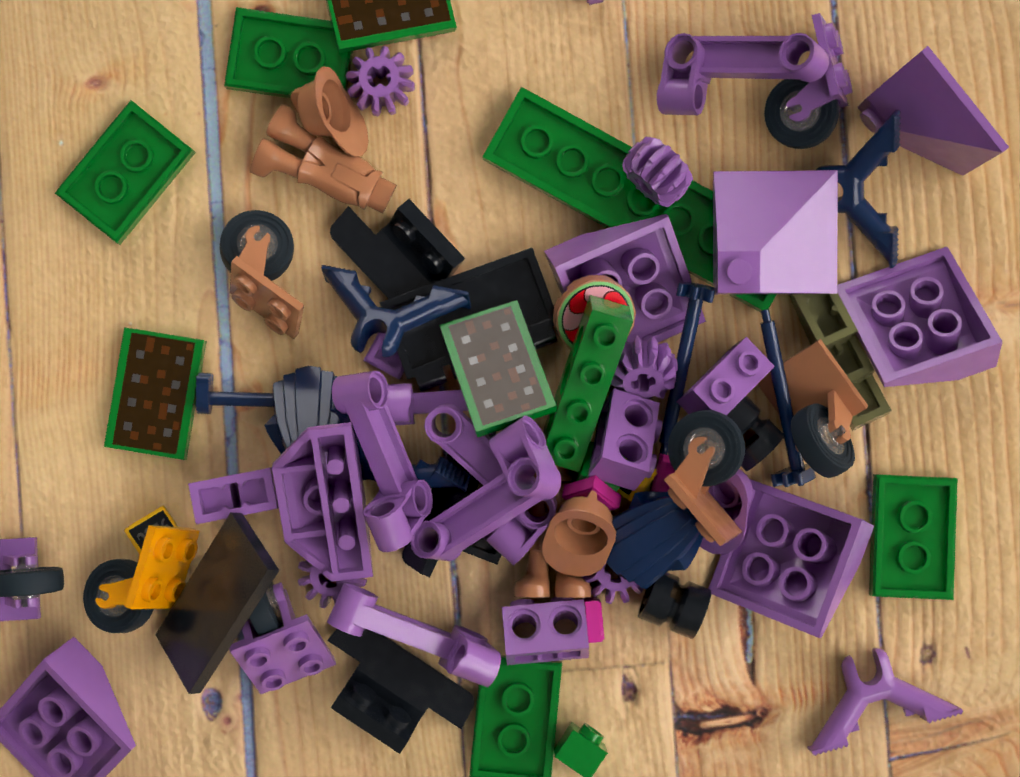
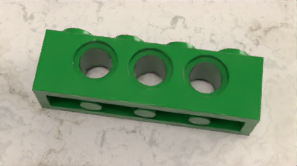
(586, 380)

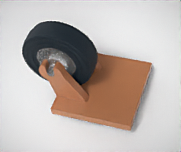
(256, 252)
(822, 408)
(704, 453)

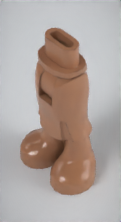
(323, 165)
(536, 580)

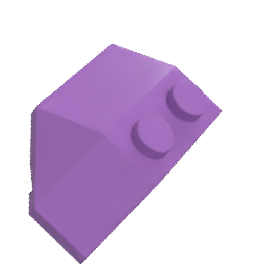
(324, 501)

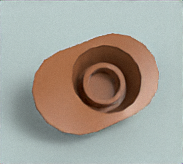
(330, 112)
(579, 536)

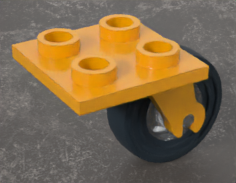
(125, 592)

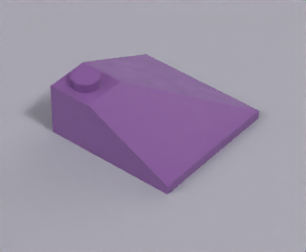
(935, 116)
(775, 232)
(640, 258)
(921, 321)
(792, 560)
(66, 718)

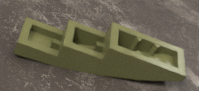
(828, 319)

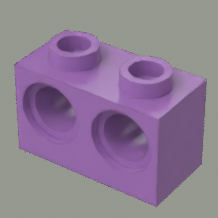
(728, 380)
(619, 438)
(236, 493)
(546, 642)

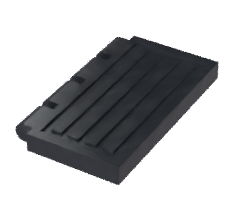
(489, 286)

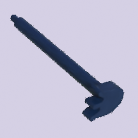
(696, 294)
(207, 397)
(798, 472)

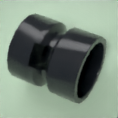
(766, 434)
(676, 604)

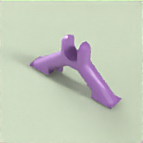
(881, 687)

